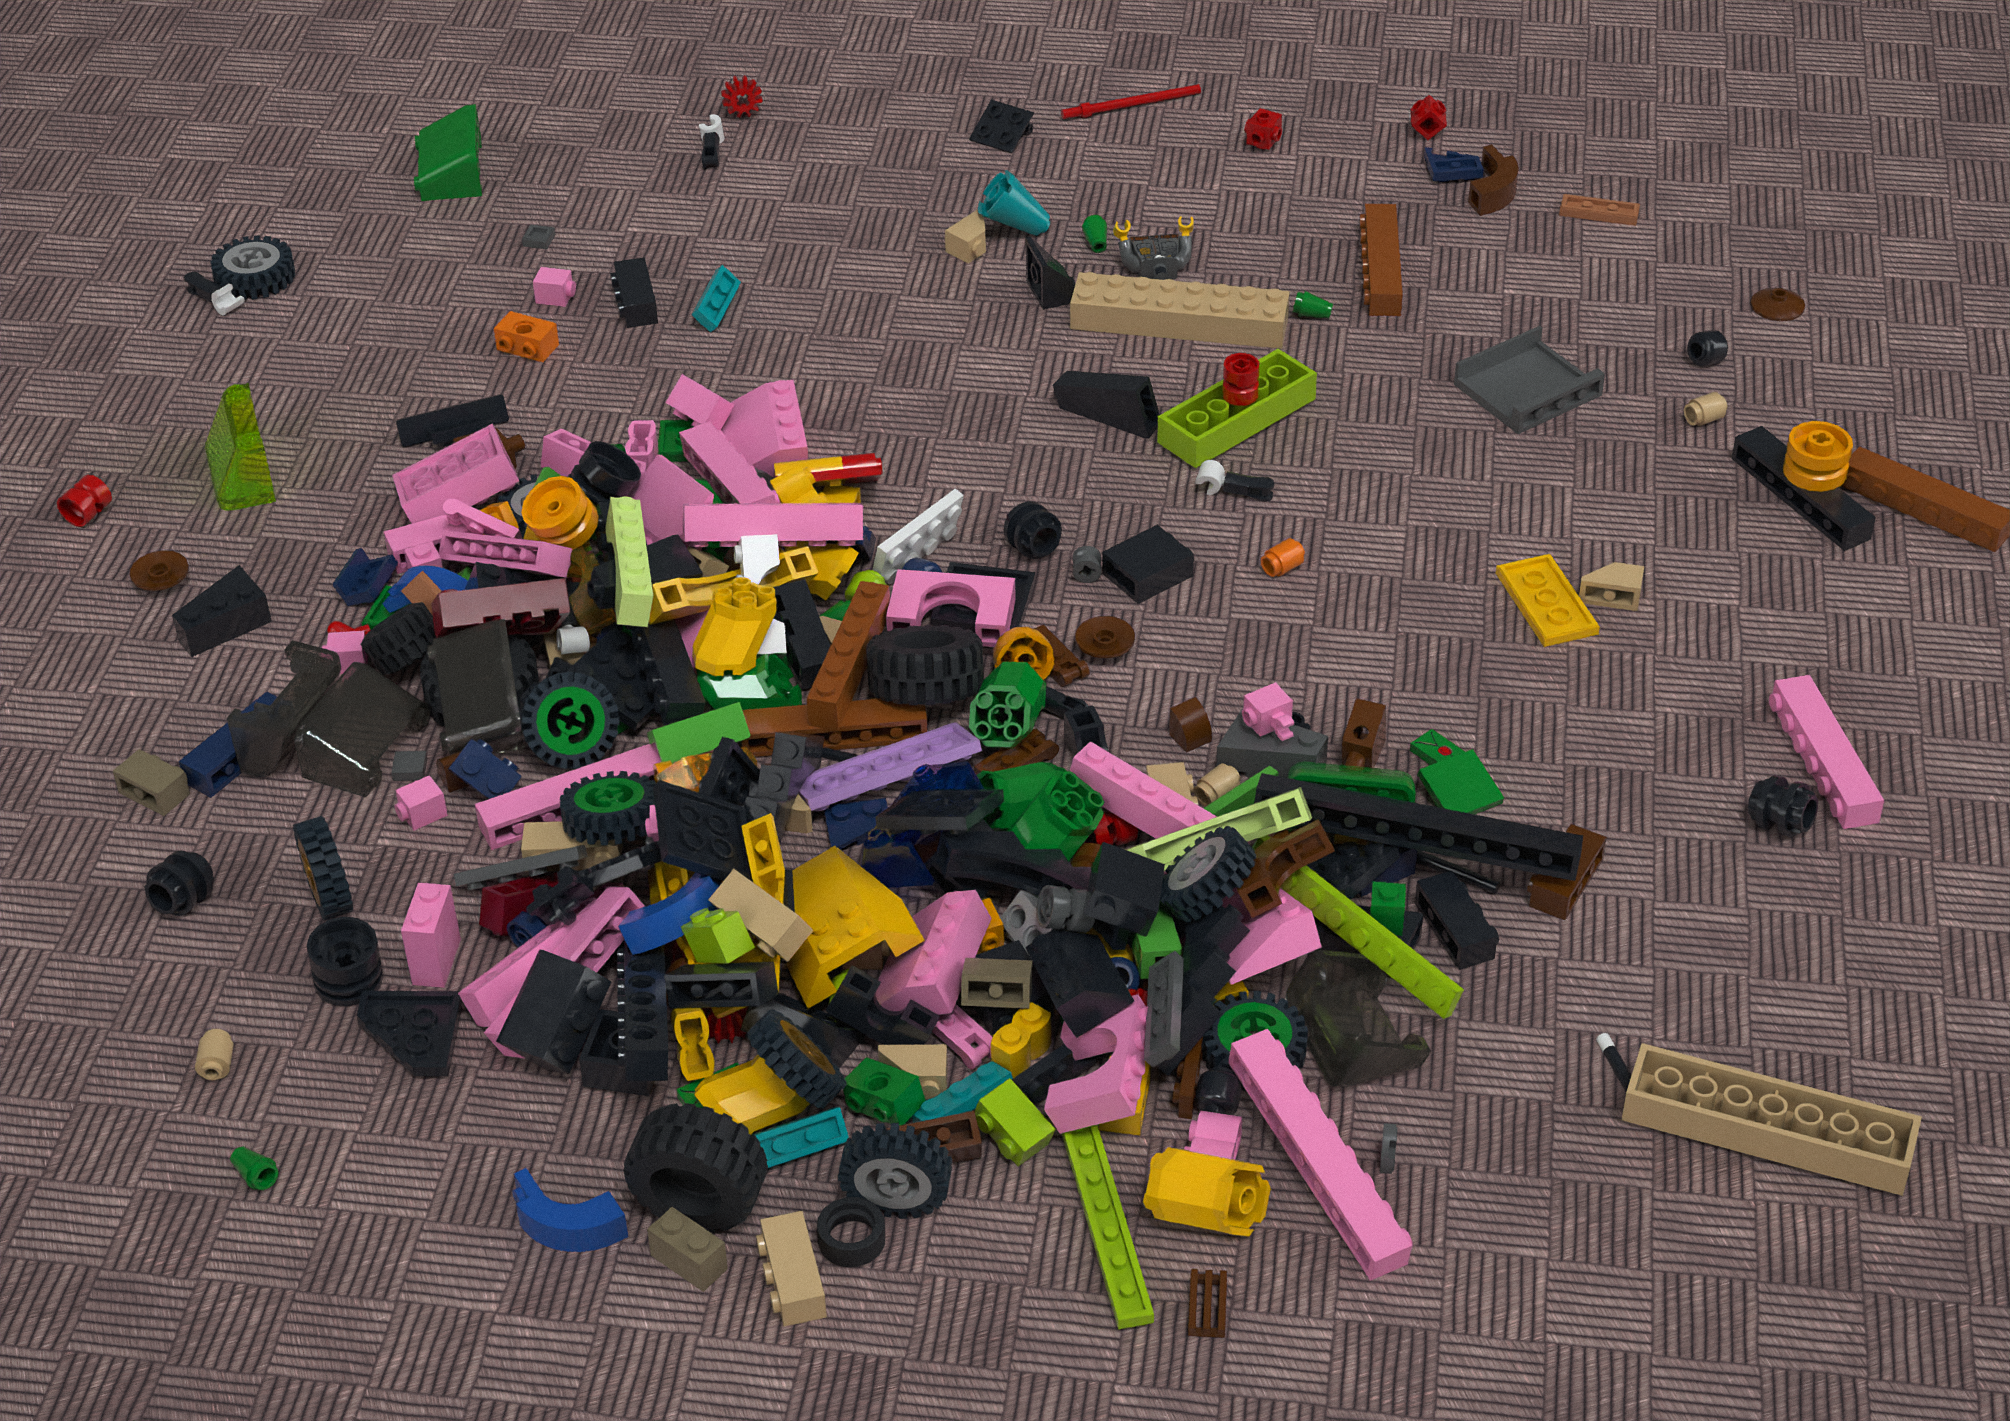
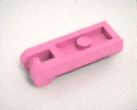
(478, 521)
(960, 1031)

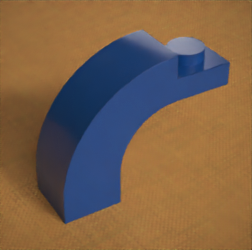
(441, 577)
(662, 921)
(567, 1226)

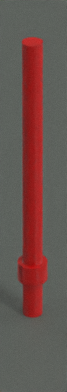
(1086, 109)

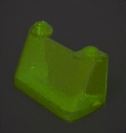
(238, 453)

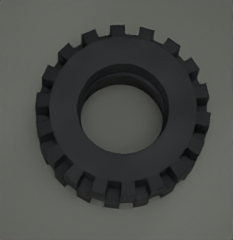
(400, 638)

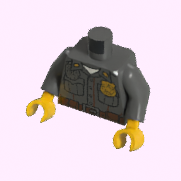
(1155, 254)

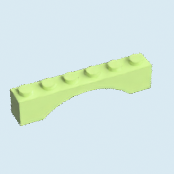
(633, 576)
(1250, 821)

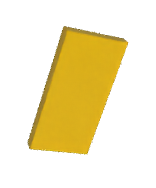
(1547, 600)

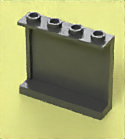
(1526, 381)

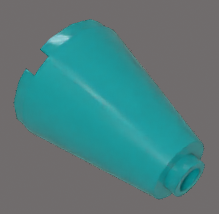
(1013, 205)

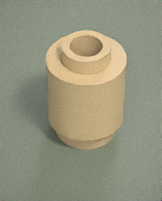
(1705, 409)
(1216, 784)
(214, 1054)

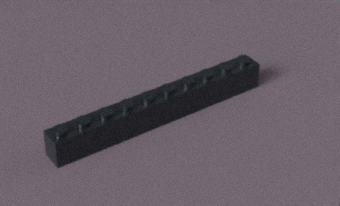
(661, 654)
(1434, 828)

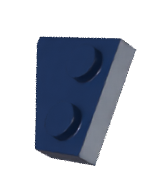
(1453, 166)
(852, 821)

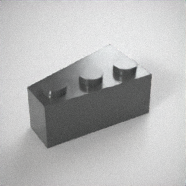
(1251, 753)

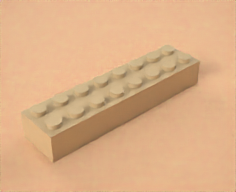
(1179, 310)
(1772, 1118)

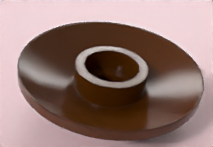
(1777, 304)
(159, 570)
(1105, 637)

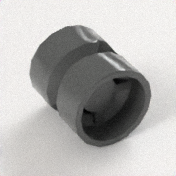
(1062, 909)

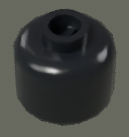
(1707, 348)
(1218, 1091)

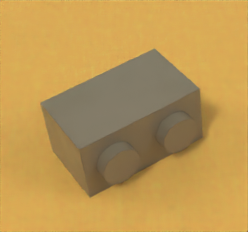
(151, 782)
(996, 983)
(687, 1249)

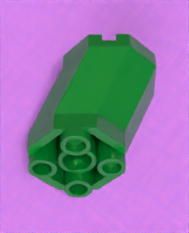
(758, 688)
(1007, 705)
(1019, 788)
(1060, 815)

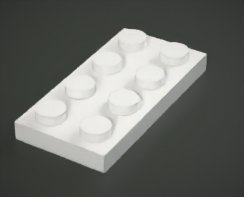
(919, 536)

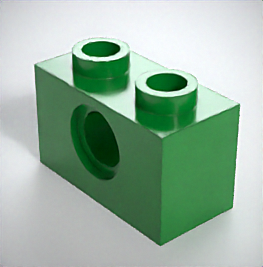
(883, 1092)

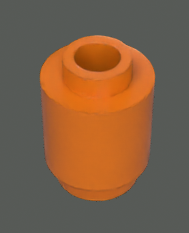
(1282, 557)

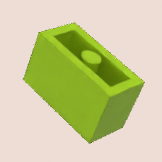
(717, 936)
(1013, 1122)

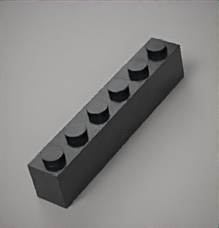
(1828, 511)

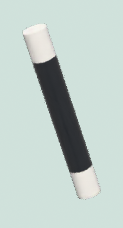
(1614, 1059)

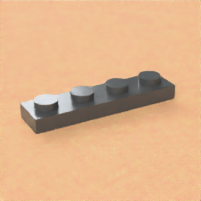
(508, 870)
(1164, 1009)

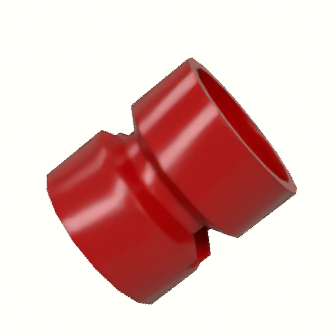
(1241, 379)
(84, 501)
(1113, 830)

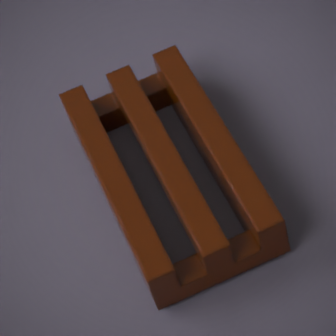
(1208, 1279)

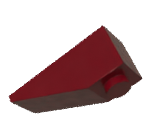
(506, 900)

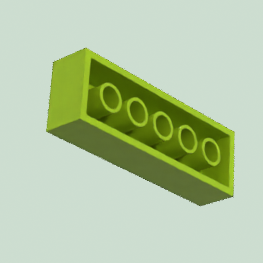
(1210, 425)

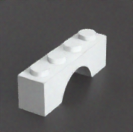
(757, 559)

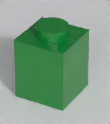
(1388, 905)

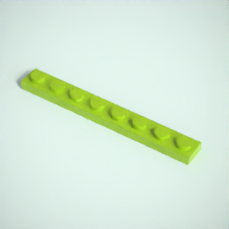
(1373, 940)
(1108, 1228)

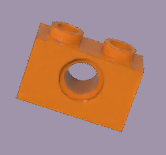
(526, 336)

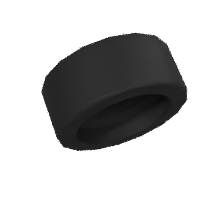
(851, 1210)

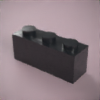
(634, 292)
(1456, 919)
(721, 985)

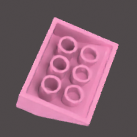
(767, 426)
(463, 471)
(662, 496)
(1273, 936)
(934, 968)

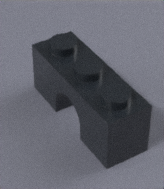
(858, 1007)

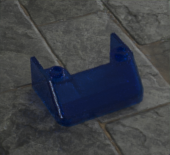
(893, 856)

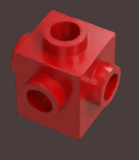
(1428, 117)
(1264, 129)

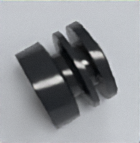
(605, 472)
(344, 960)

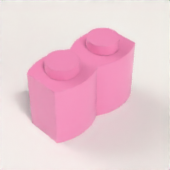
(642, 441)
(1216, 1134)

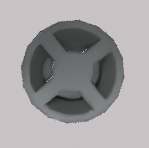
(1092, 559)

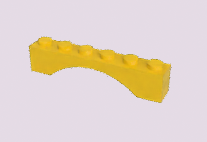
(694, 595)

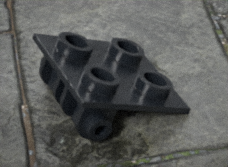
(1002, 126)

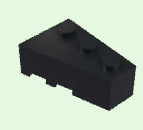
(221, 613)
(804, 631)

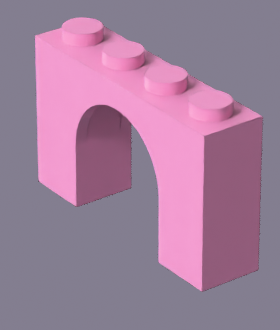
(920, 591)
(1115, 1086)

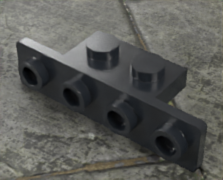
(452, 422)
(1051, 1069)

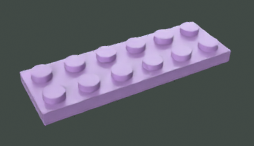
(886, 765)

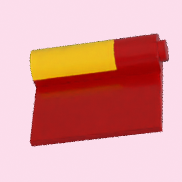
(838, 469)

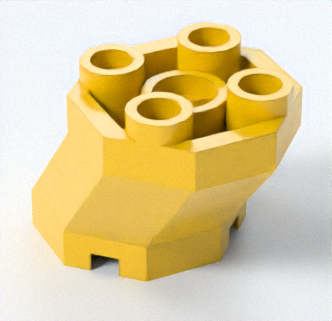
(831, 564)
(734, 627)
(750, 1095)
(1206, 1191)

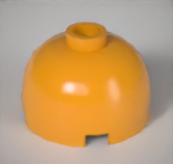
(1025, 645)

